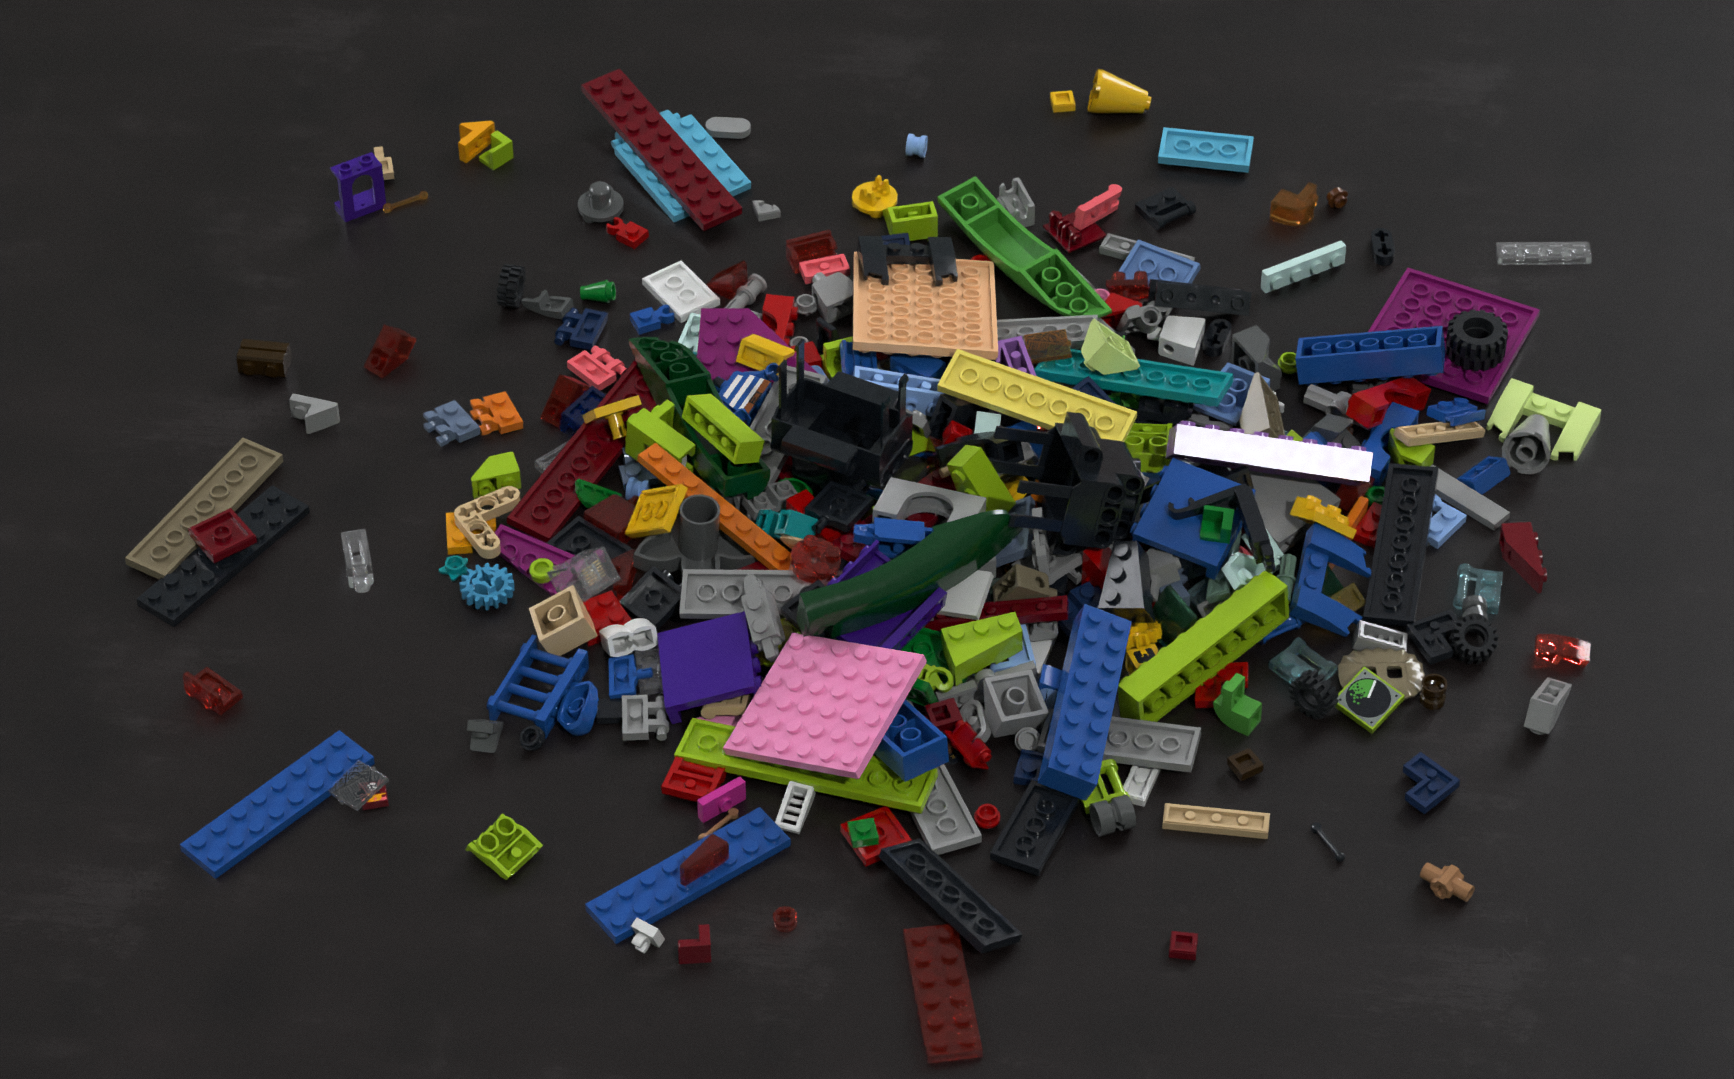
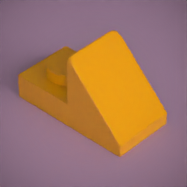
(474, 138)

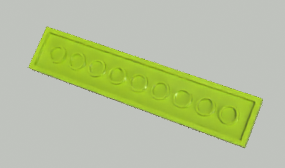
(877, 785)

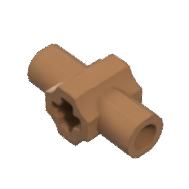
(1447, 881)

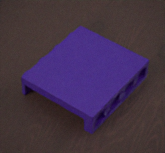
(898, 630)
(707, 663)

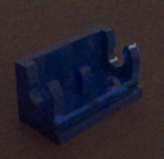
(573, 414)

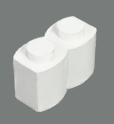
(623, 639)

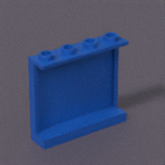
(1182, 536)

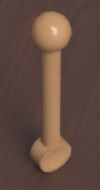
(733, 813)

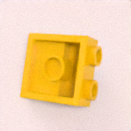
(1312, 511)

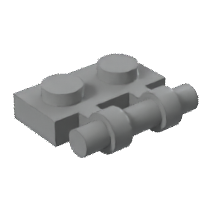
(635, 718)

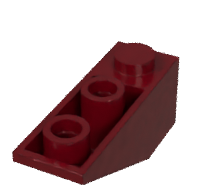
(1521, 552)

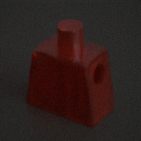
(612, 515)

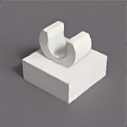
(645, 935)

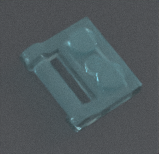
(1487, 586)
(1290, 666)

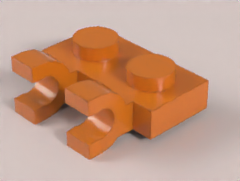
(496, 413)

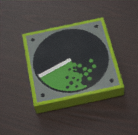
(1368, 700)

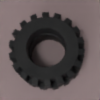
(1476, 340)

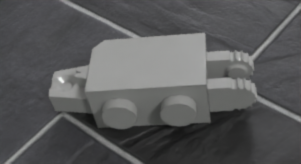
(762, 617)

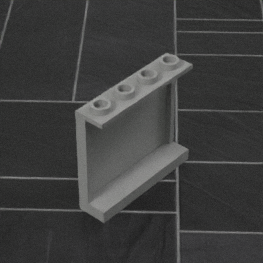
(1275, 499)

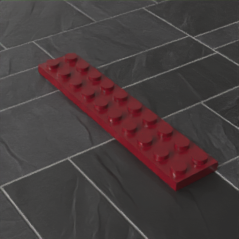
(661, 149)
(584, 457)

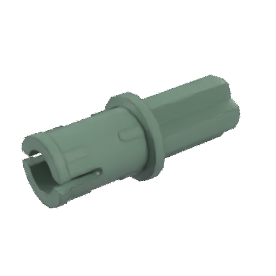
(1287, 572)

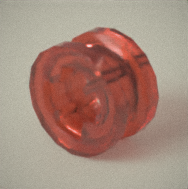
(785, 911)

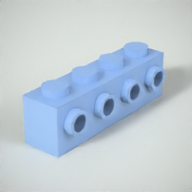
(920, 390)

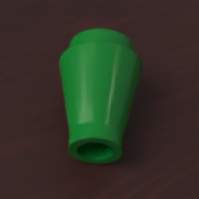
(600, 291)

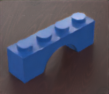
(1395, 416)

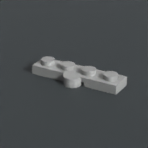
(974, 688)

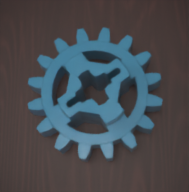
(487, 586)

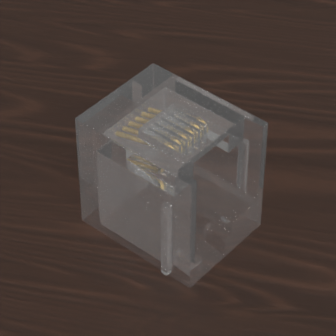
(587, 571)

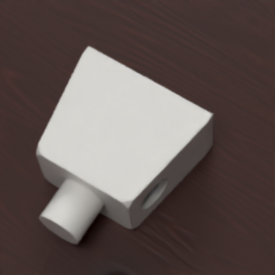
(1180, 338)

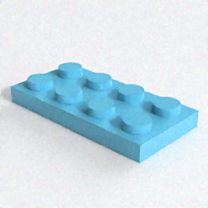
(1205, 150)

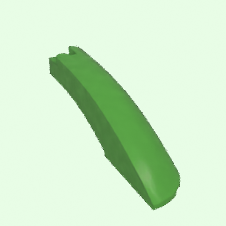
(1019, 253)

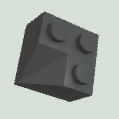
(1251, 352)

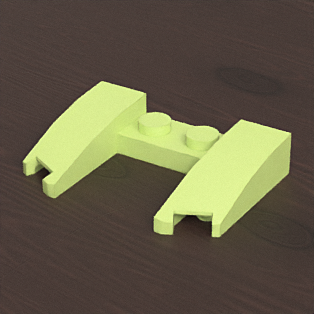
(1519, 400)

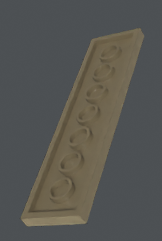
(221, 488)

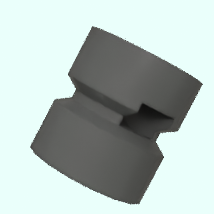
(1109, 816)

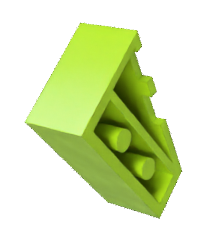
(980, 643)

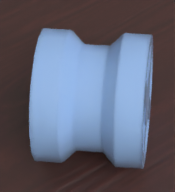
(916, 145)

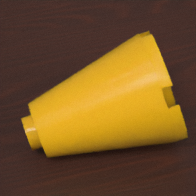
(1116, 95)

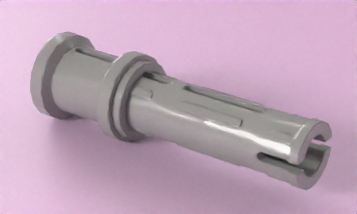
(747, 294)

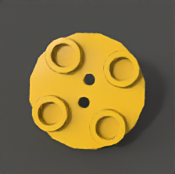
(874, 197)

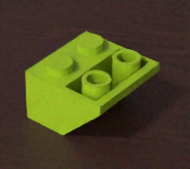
(917, 220)

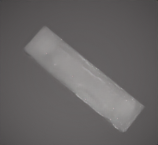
(1543, 253)

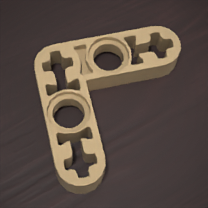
(472, 517)

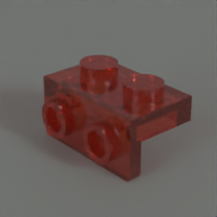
(212, 690)

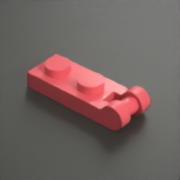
(1097, 207)

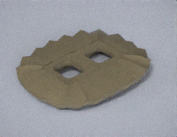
(1381, 661)

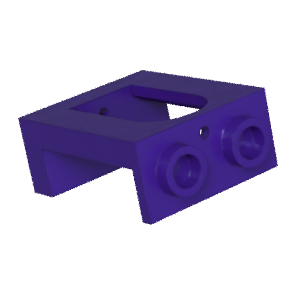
(363, 203)

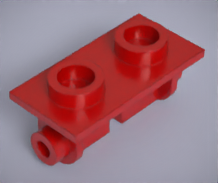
(974, 753)

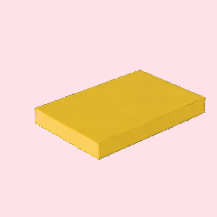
(656, 511)

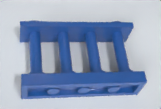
(545, 718)

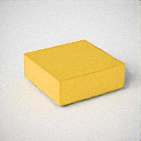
(1062, 101)

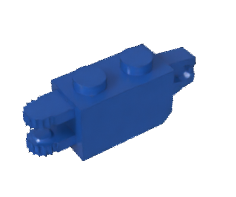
(893, 535)

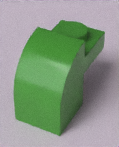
(1237, 709)

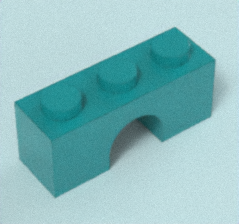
(785, 523)

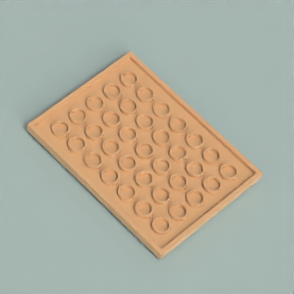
(925, 318)

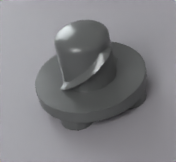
(600, 203)

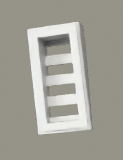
(799, 790)

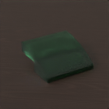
(1173, 615)

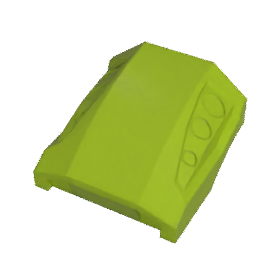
(1149, 445)
(505, 846)

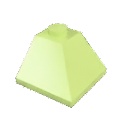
(1107, 351)

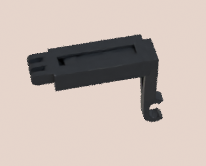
(1249, 513)

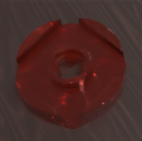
(818, 548)

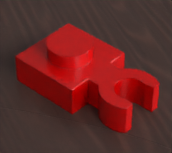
(628, 234)

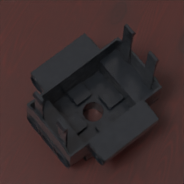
(841, 428)
(1085, 482)

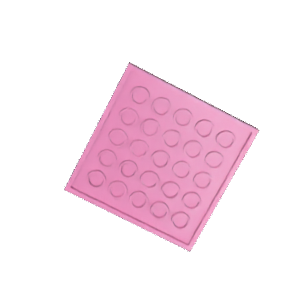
(825, 705)

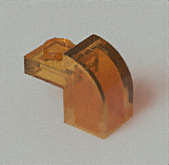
(1293, 208)

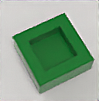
(863, 832)

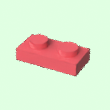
(826, 265)

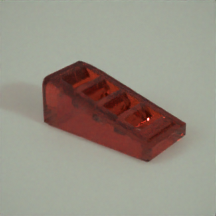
(705, 858)

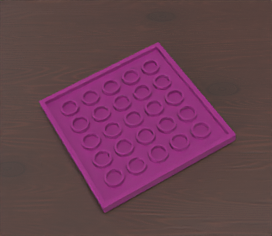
(1434, 301)

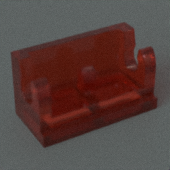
(809, 248)

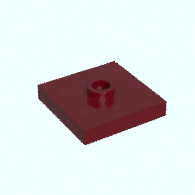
(222, 535)

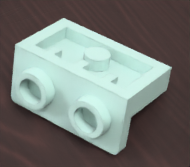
(1241, 569)

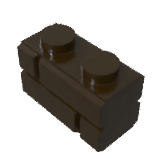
(263, 358)

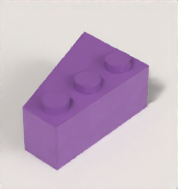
(1014, 355)

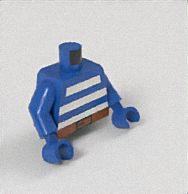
(746, 391)

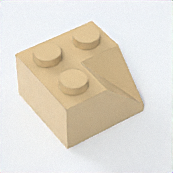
(562, 622)

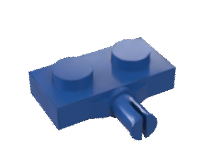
(625, 676)

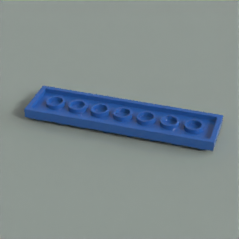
(273, 805)
(659, 888)

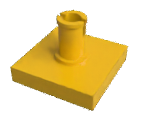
(612, 413)

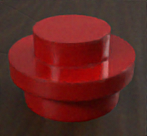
(987, 816)

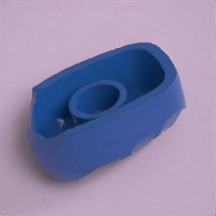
(579, 708)

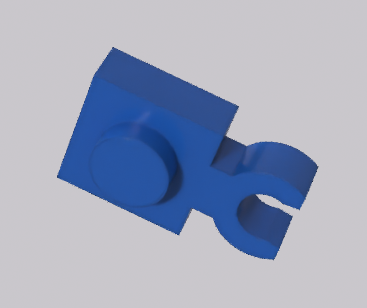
(649, 320)

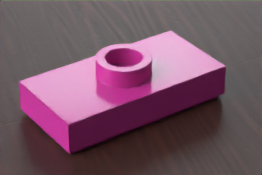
(721, 799)

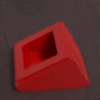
(954, 431)

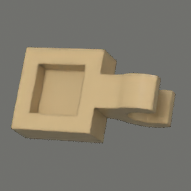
(386, 162)

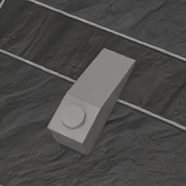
(1546, 706)

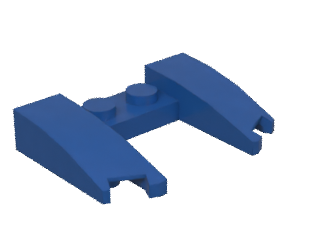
(1308, 602)

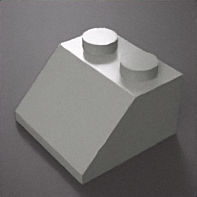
(1013, 703)

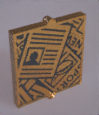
(1048, 346)

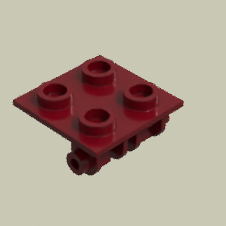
(1067, 235)

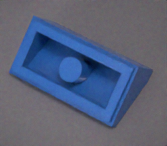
(1486, 474)

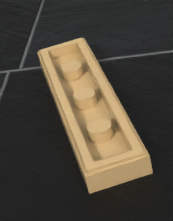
(1437, 433)
(1216, 821)

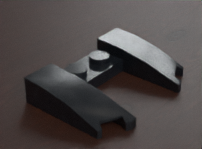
(937, 253)

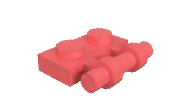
(592, 368)

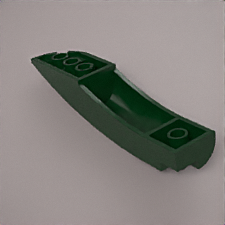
(673, 374)
(939, 560)

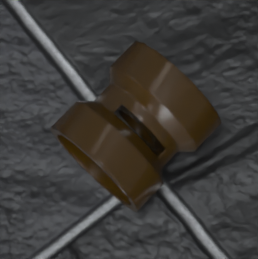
(1433, 691)

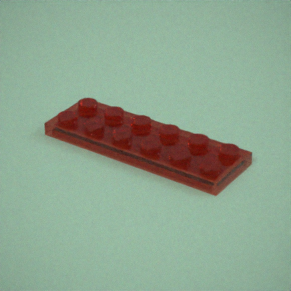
(942, 993)

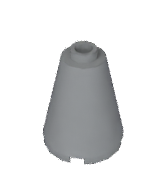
(1528, 445)

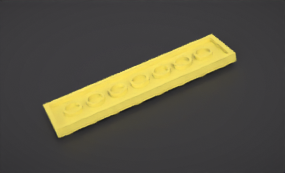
(1030, 396)

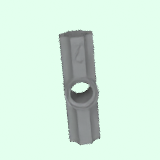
(1329, 402)

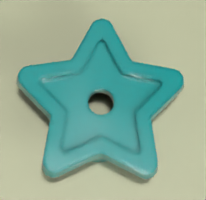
(454, 561)

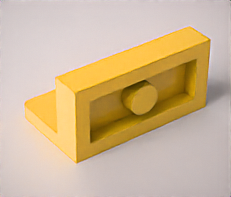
(760, 352)

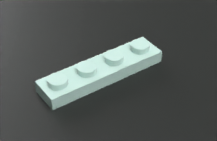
(1303, 266)

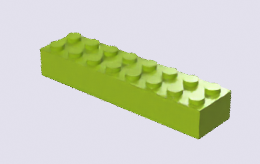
(1204, 649)

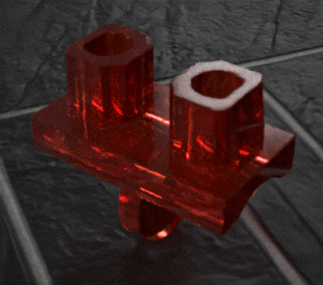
(1129, 288)

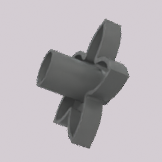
(693, 541)

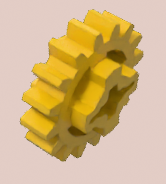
(1143, 634)

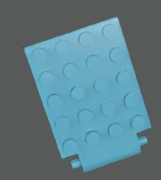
(702, 145)

